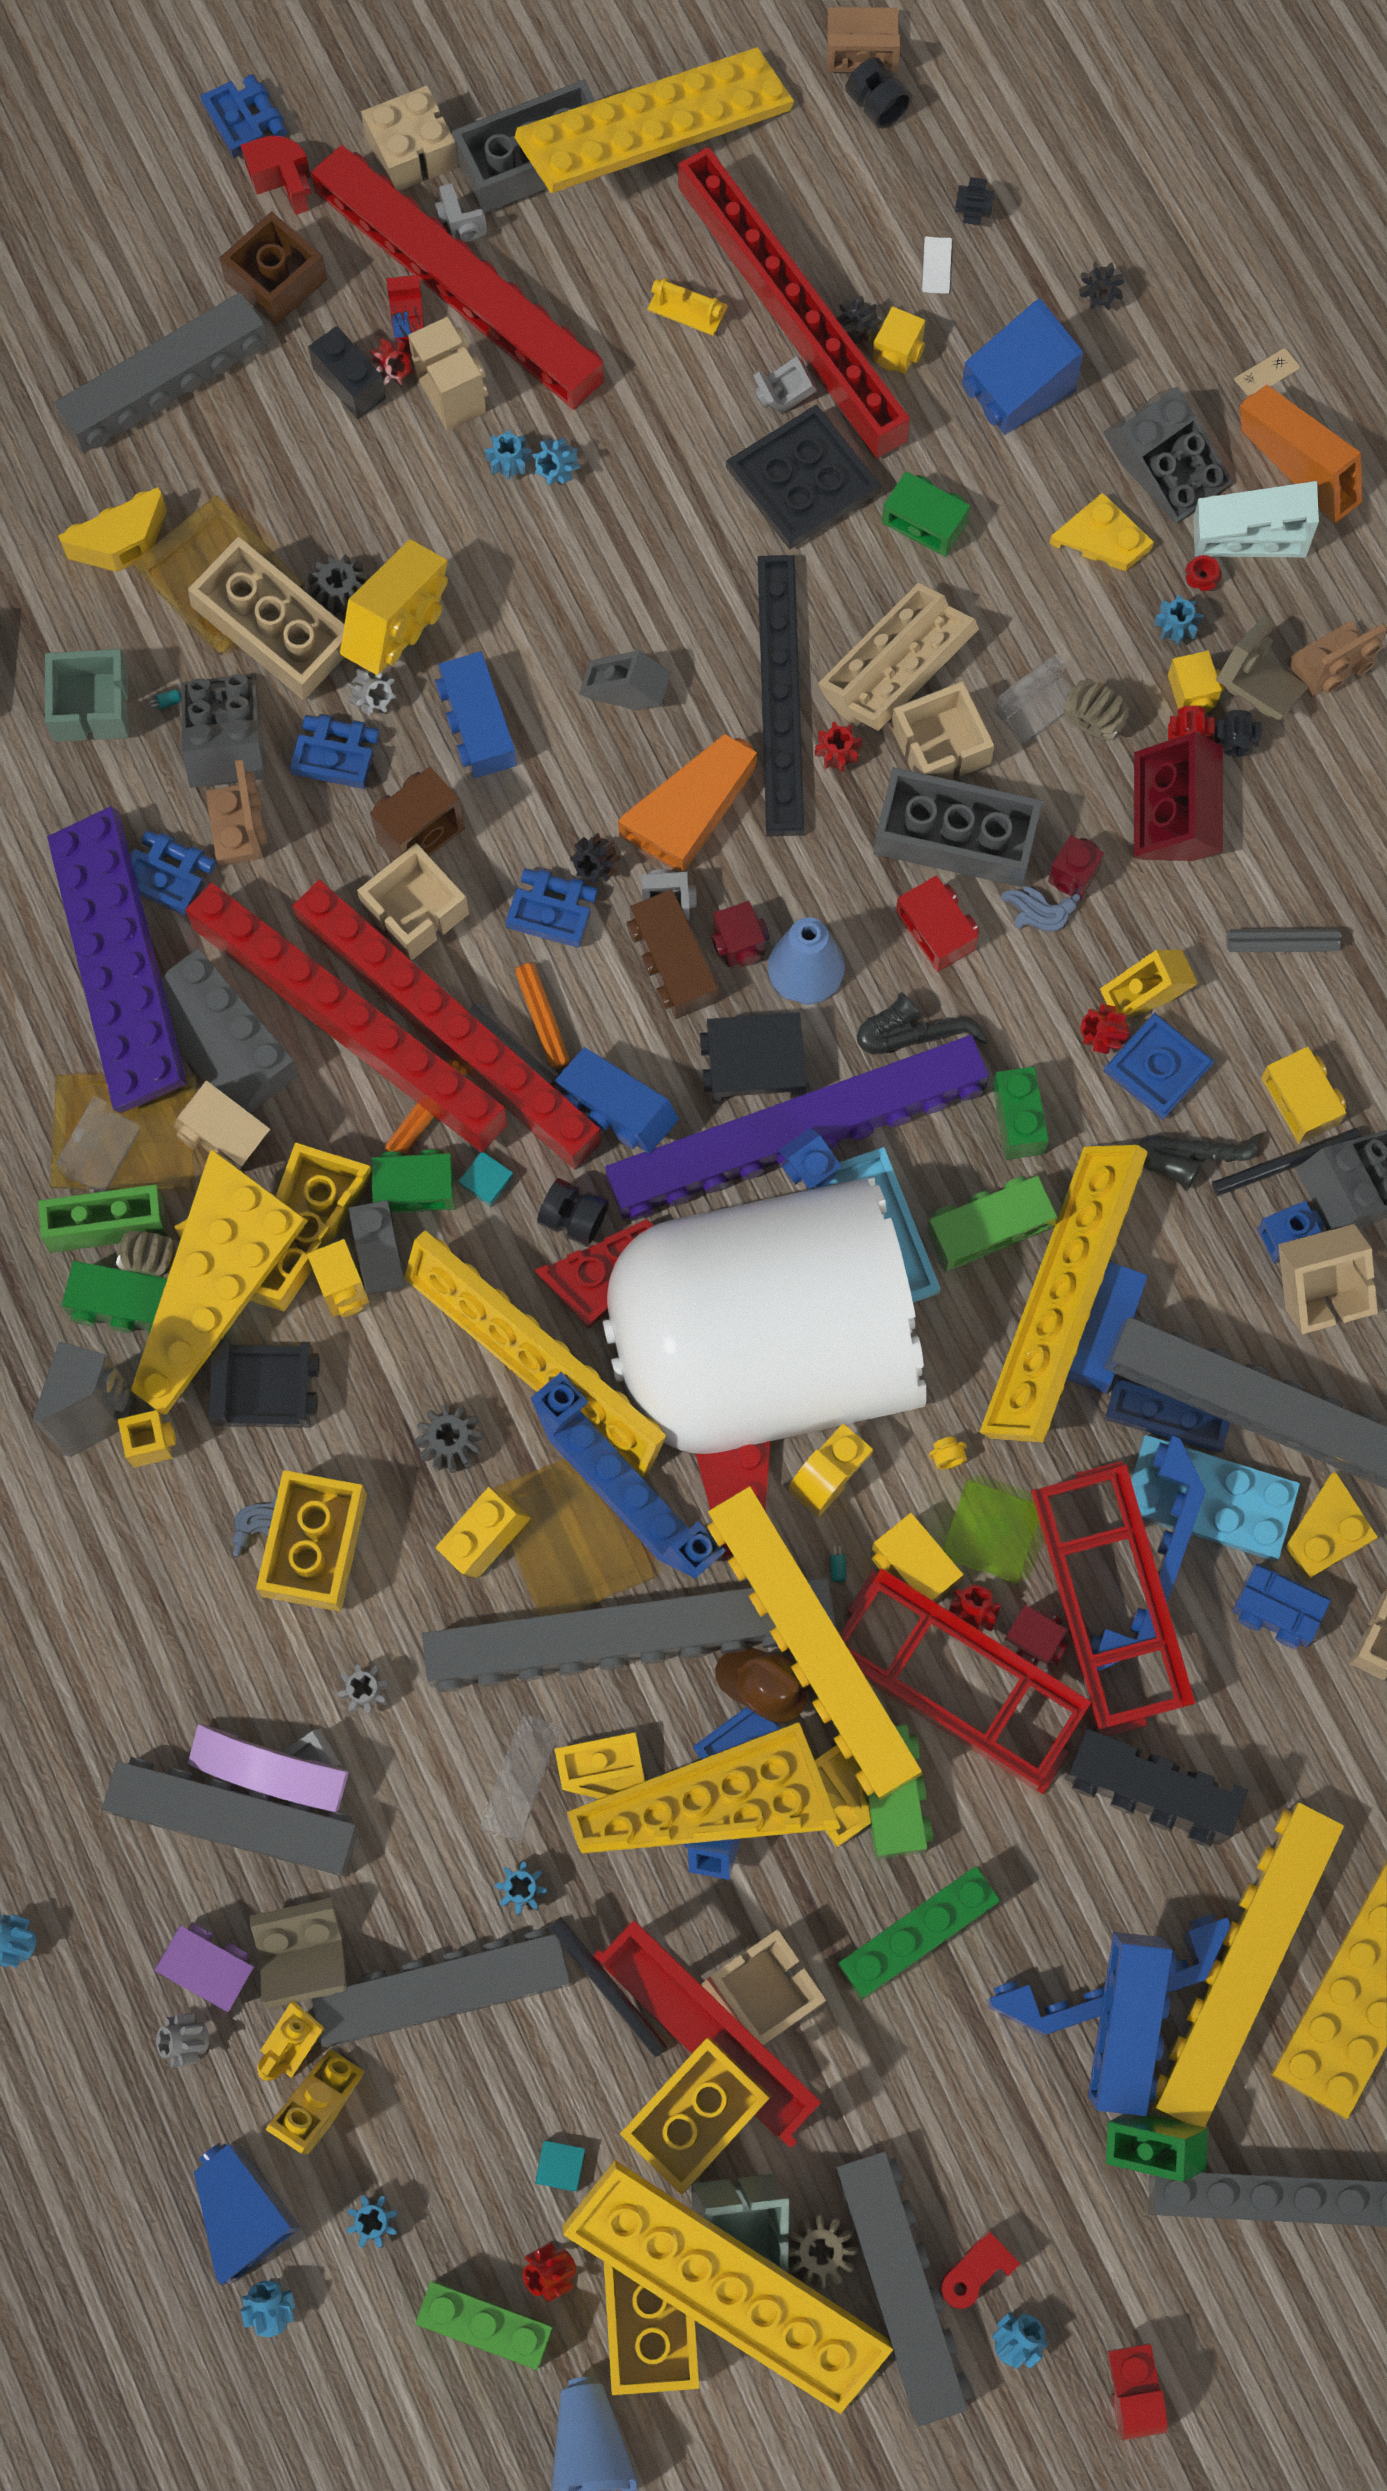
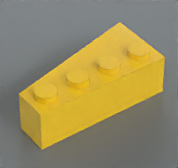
(321, 1191)

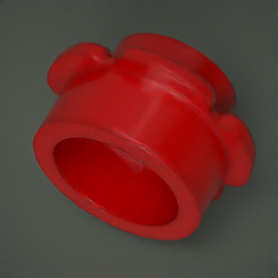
(1203, 564)

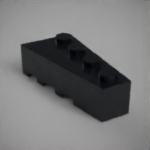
(1155, 1788)

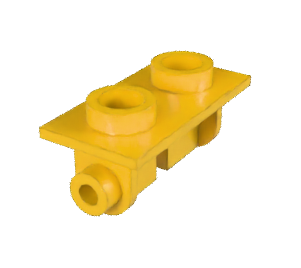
(686, 306)
(288, 2043)

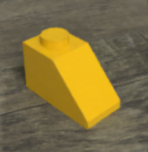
(1150, 983)

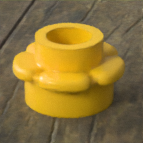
(948, 1453)

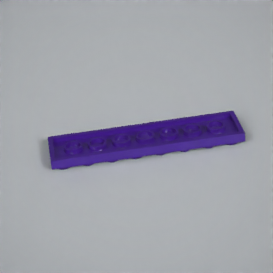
(116, 960)

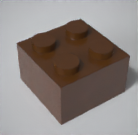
(273, 268)
(418, 813)

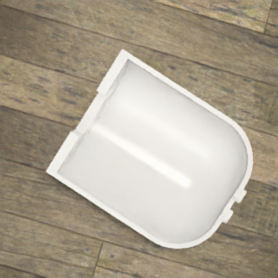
(766, 1319)

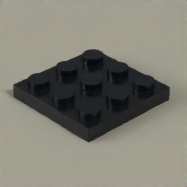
(803, 476)

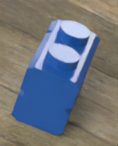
(1280, 1606)

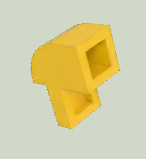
(828, 1470)

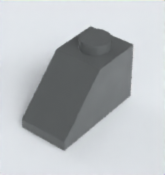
(626, 681)
(377, 1247)

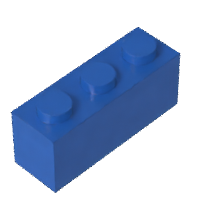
(475, 715)
(617, 1101)
(1113, 1304)

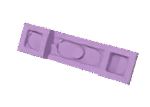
(267, 1769)

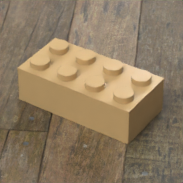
(269, 617)

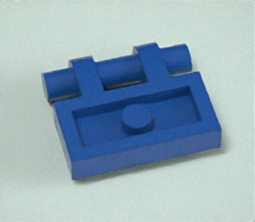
(232, 117)
(332, 760)
(163, 882)
(547, 916)

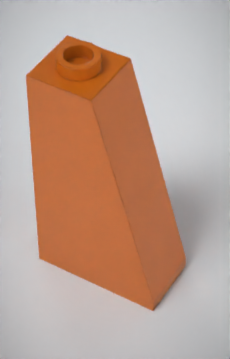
(1304, 450)
(688, 806)

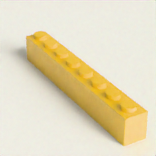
(815, 1644)
(1247, 1965)

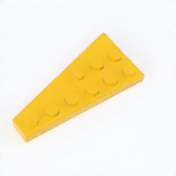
(221, 1261)
(735, 1794)

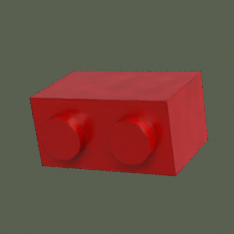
(938, 923)

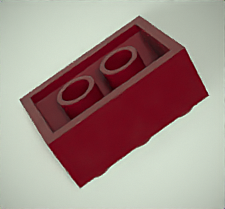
(1178, 799)

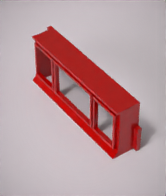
(1165, 1639)
(1027, 1673)
(695, 2014)

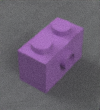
(205, 1967)

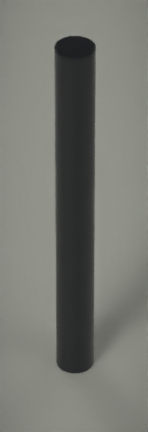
(1278, 1164)
(607, 1987)

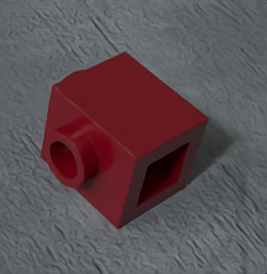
(1076, 866)
(739, 934)
(1037, 1637)

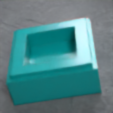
(486, 1179)
(560, 2166)

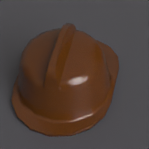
(762, 1684)

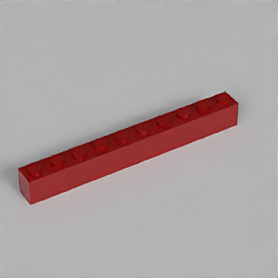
(458, 276)
(793, 303)
(347, 1017)
(447, 1024)

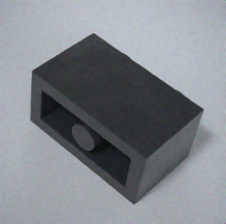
(347, 372)

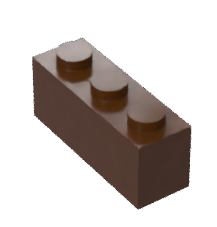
(672, 954)

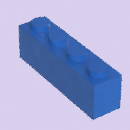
(1131, 2024)

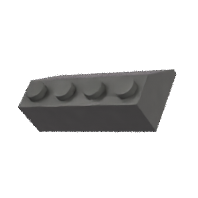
(223, 1035)
(82, 1399)

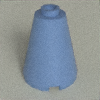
(806, 963)
(589, 2442)

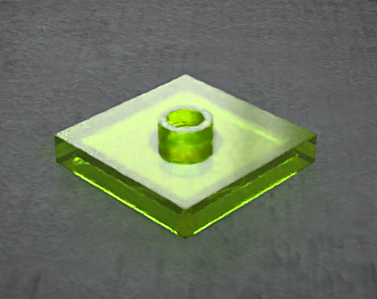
(991, 1531)

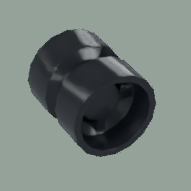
(878, 92)
(585, 1217)

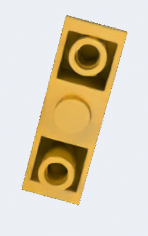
(117, 533)
(316, 2103)

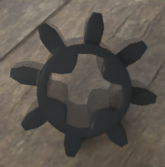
(974, 201)
(1098, 296)
(867, 319)
(1238, 733)
(595, 858)

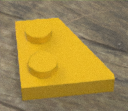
(1104, 534)
(1329, 1530)
(600, 1766)
(844, 1794)

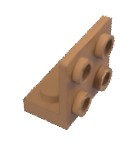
(861, 34)
(1337, 656)
(237, 819)

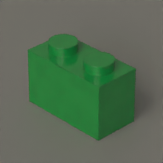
(926, 513)
(1020, 1113)
(414, 1181)
(1157, 2146)

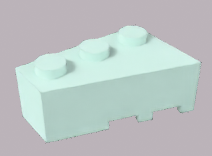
(1257, 522)

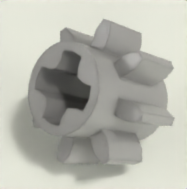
(368, 700)
(362, 1678)
(182, 2040)

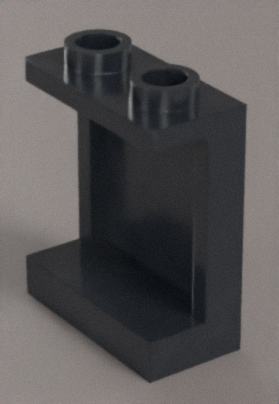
(754, 1056)
(263, 1385)

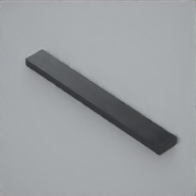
(780, 696)

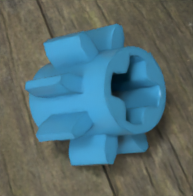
(508, 454)
(556, 460)
(1188, 619)
(518, 1900)
(16, 1940)
(361, 2226)
(267, 2308)
(1019, 2340)

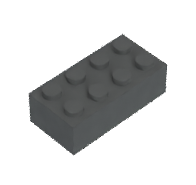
(493, 158)
(957, 827)

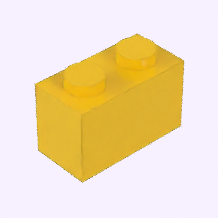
(1304, 1094)
(338, 1279)
(483, 1532)
(916, 1559)

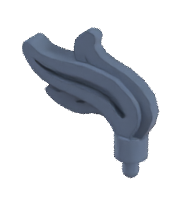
(1037, 911)
(251, 1521)

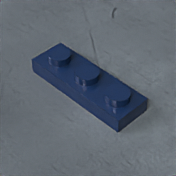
(1165, 1416)

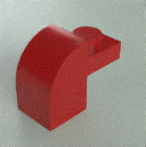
(278, 163)
(1137, 2392)

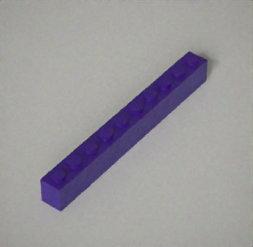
(834, 1112)

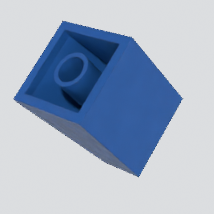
(1023, 368)
(239, 2211)

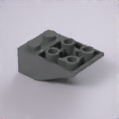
(1168, 453)
(219, 727)
(1348, 1181)

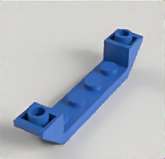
(1178, 1469)
(618, 1484)
(1019, 2004)

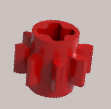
(402, 360)
(1190, 720)
(838, 736)
(1104, 1028)
(975, 1607)
(549, 2272)

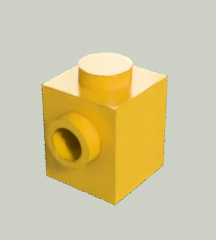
(899, 341)
(1195, 681)
(146, 1438)

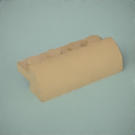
(896, 657)

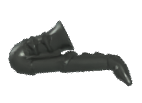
(893, 1030)
(1172, 1156)

